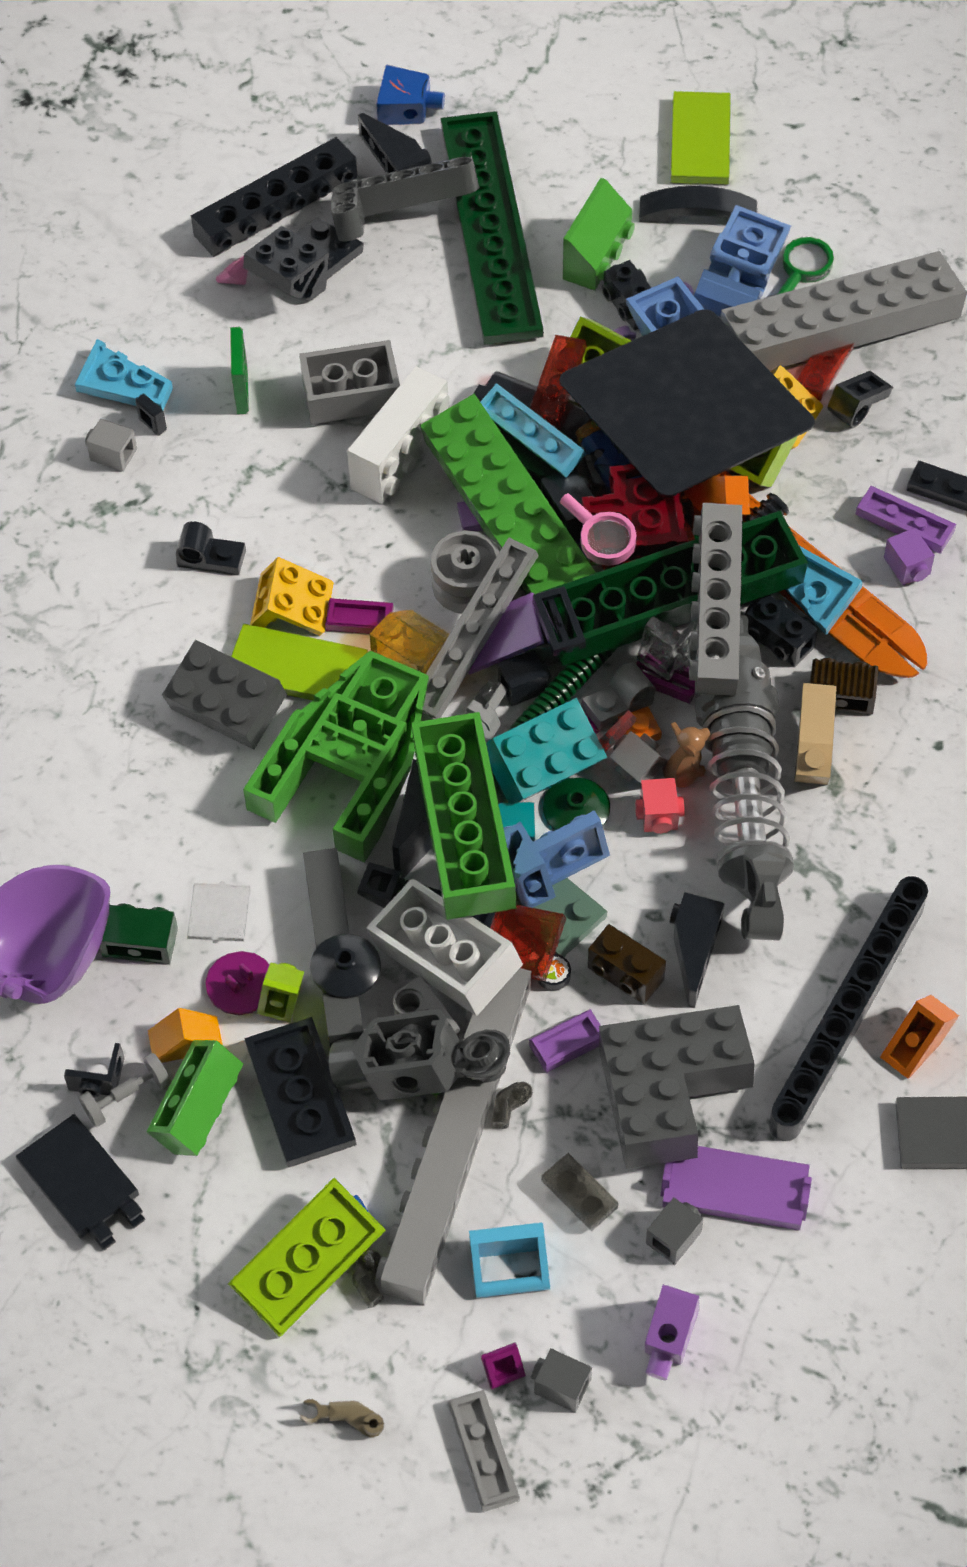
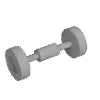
(156, 1071)

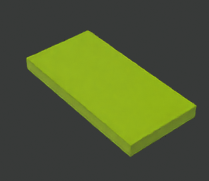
(700, 138)
(297, 661)
(306, 1257)

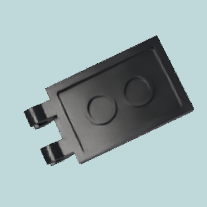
(81, 1180)

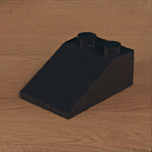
(412, 833)

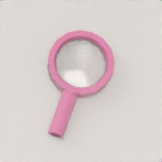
(605, 537)

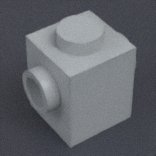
(637, 757)

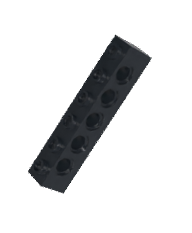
(274, 196)

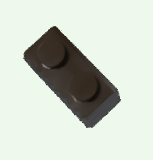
(854, 683)

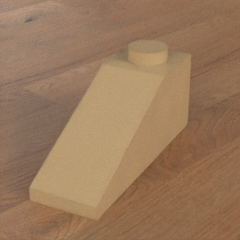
(815, 734)

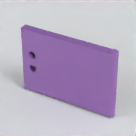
(514, 634)

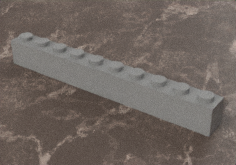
(447, 1159)

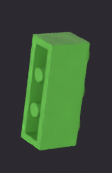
(195, 1097)

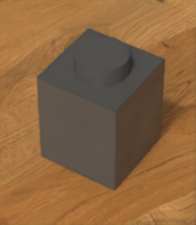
(674, 1230)
(561, 1379)

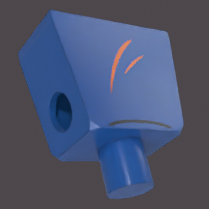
(406, 97)

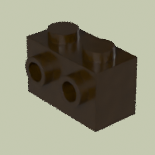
(626, 964)

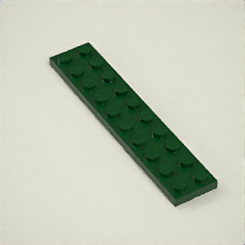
(493, 232)

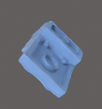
(741, 260)
(553, 856)

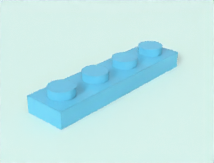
(532, 431)

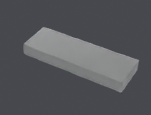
(483, 1451)

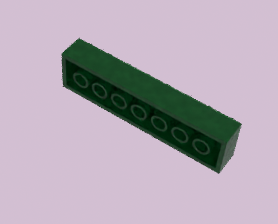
(622, 599)

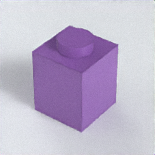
(909, 556)

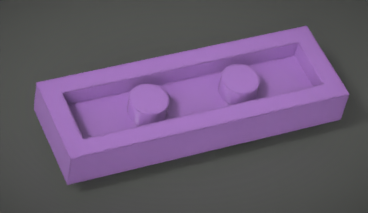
(901, 516)

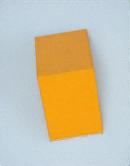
(176, 1032)

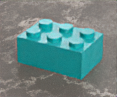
(544, 751)

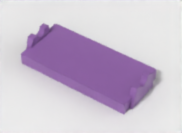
(740, 1187)

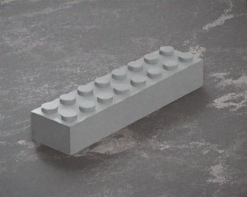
(848, 310)

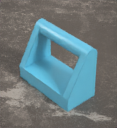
(509, 1241)

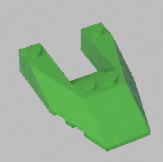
(358, 730)

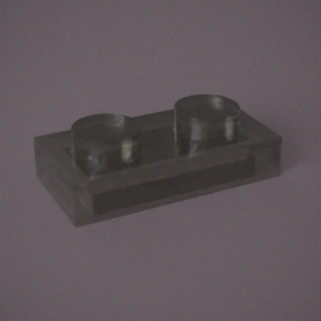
(580, 1191)

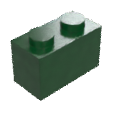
(139, 934)

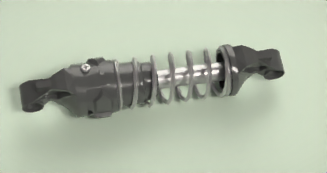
(743, 752)

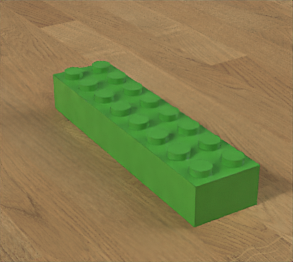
(503, 493)

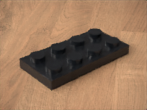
(300, 1092)

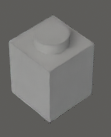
(111, 444)

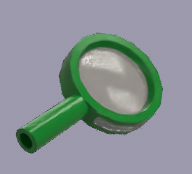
(806, 261)

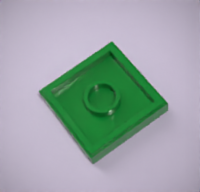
(239, 370)

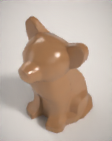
(685, 762)

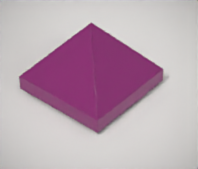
(503, 1365)

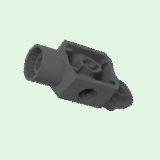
(415, 1056)

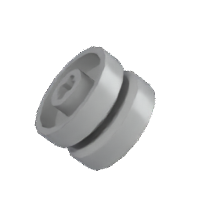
(460, 566)

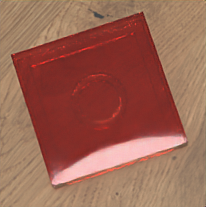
(533, 935)

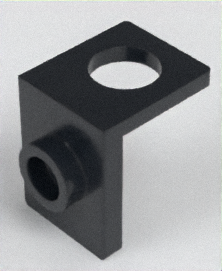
(97, 1083)

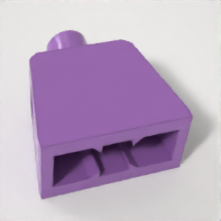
(673, 1316)

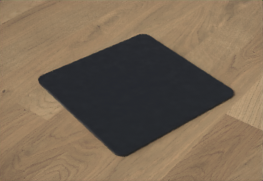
(686, 402)

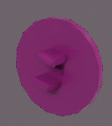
(236, 982)

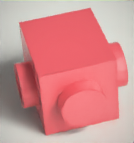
(659, 805)

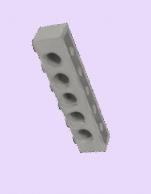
(721, 674)

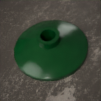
(560, 809)

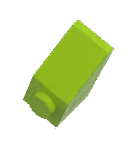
(280, 991)

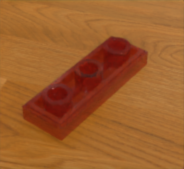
(823, 369)

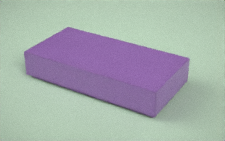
(566, 1041)

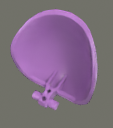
(50, 930)

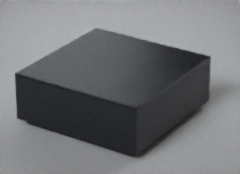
(151, 414)

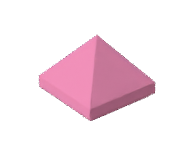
(233, 273)

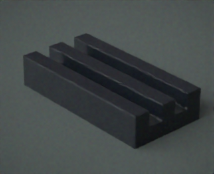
(566, 644)

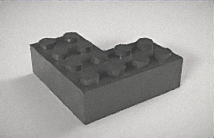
(659, 1065)

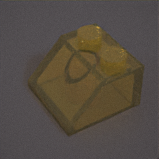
(408, 639)

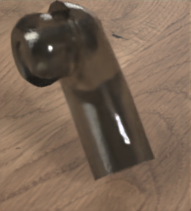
(509, 1100)
(365, 1276)

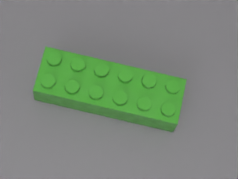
(463, 816)

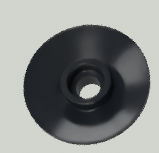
(350, 978)

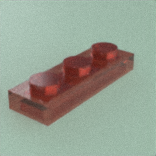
(550, 396)

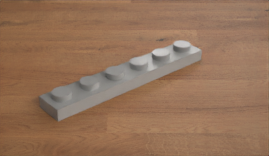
(476, 625)

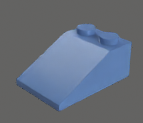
(662, 305)

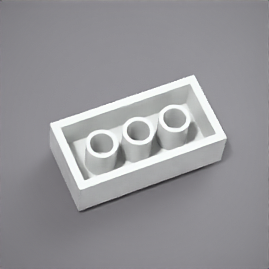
(394, 436)
(452, 955)

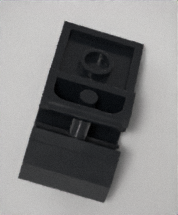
(301, 260)

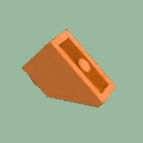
(721, 491)
(919, 1035)

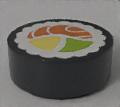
(558, 975)

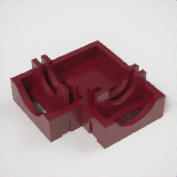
(656, 518)

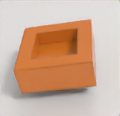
(645, 724)

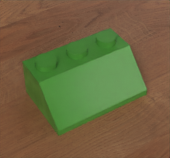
(596, 236)

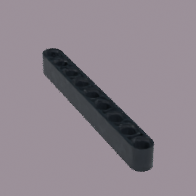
(846, 1020)

